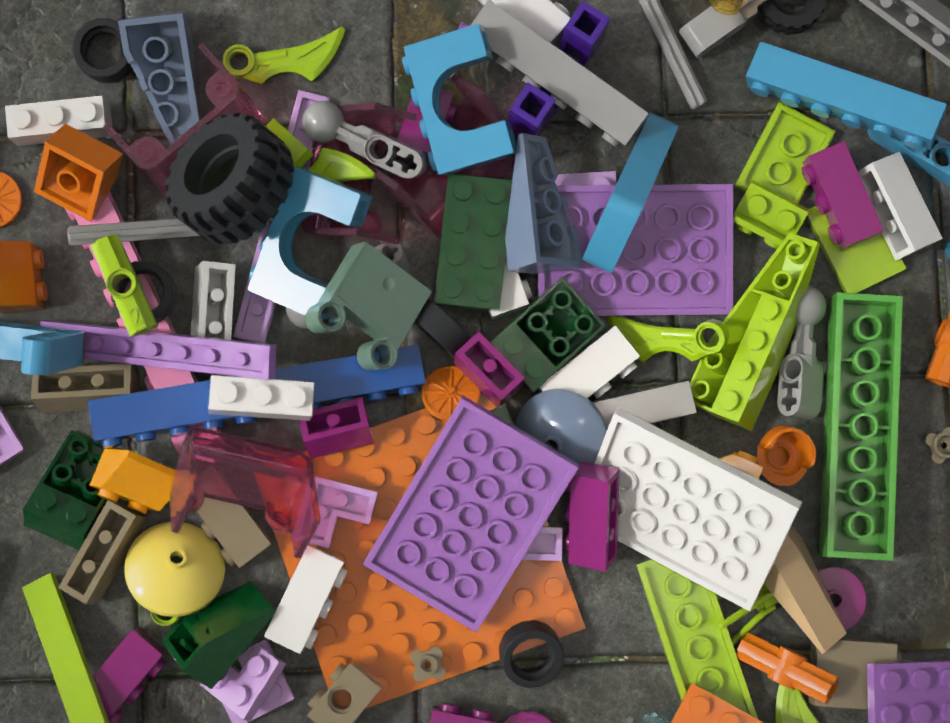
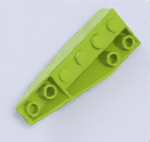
(760, 329)

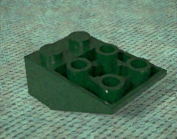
(547, 333)
(63, 500)
(215, 636)

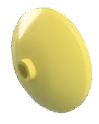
(172, 587)

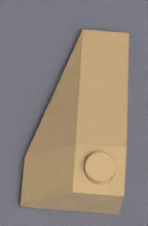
(803, 594)

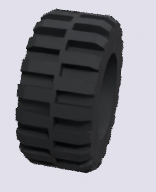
(229, 178)

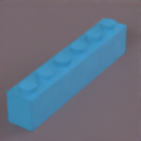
(846, 96)

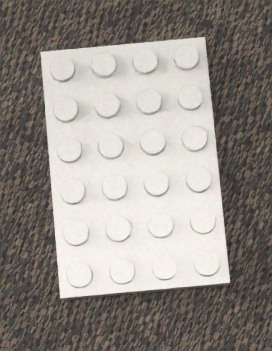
(695, 510)

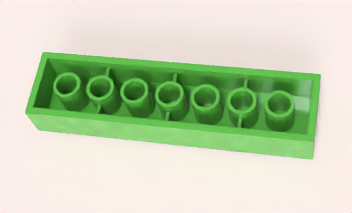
(861, 426)

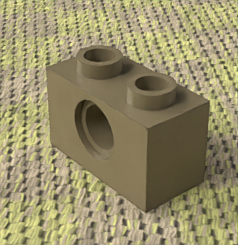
(349, 678)

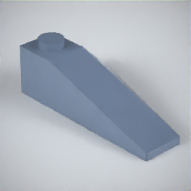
(165, 64)
(537, 225)

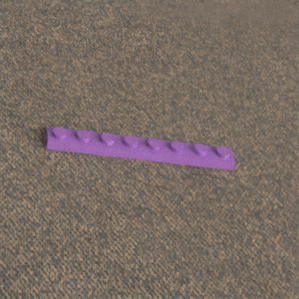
(175, 351)

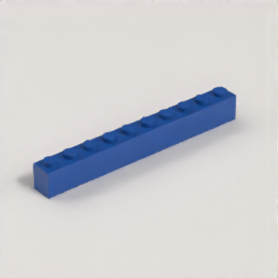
(187, 405)

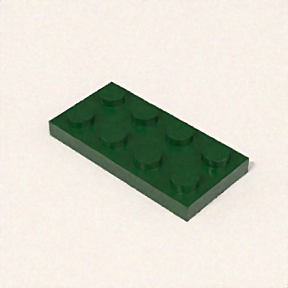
(473, 242)

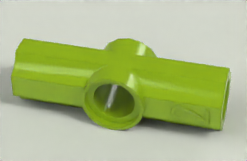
(115, 267)

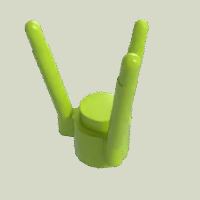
(765, 603)

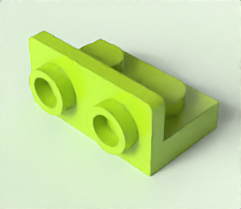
(768, 214)

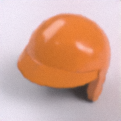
(785, 455)

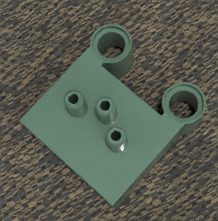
(374, 298)

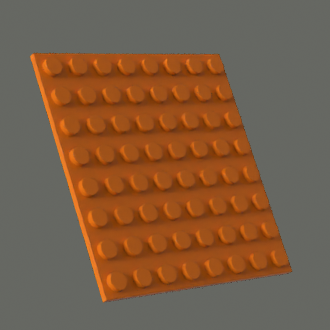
(382, 622)

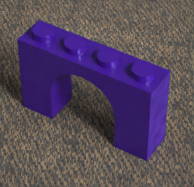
(580, 41)

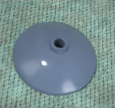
(567, 420)

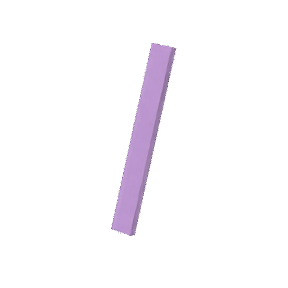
(257, 311)

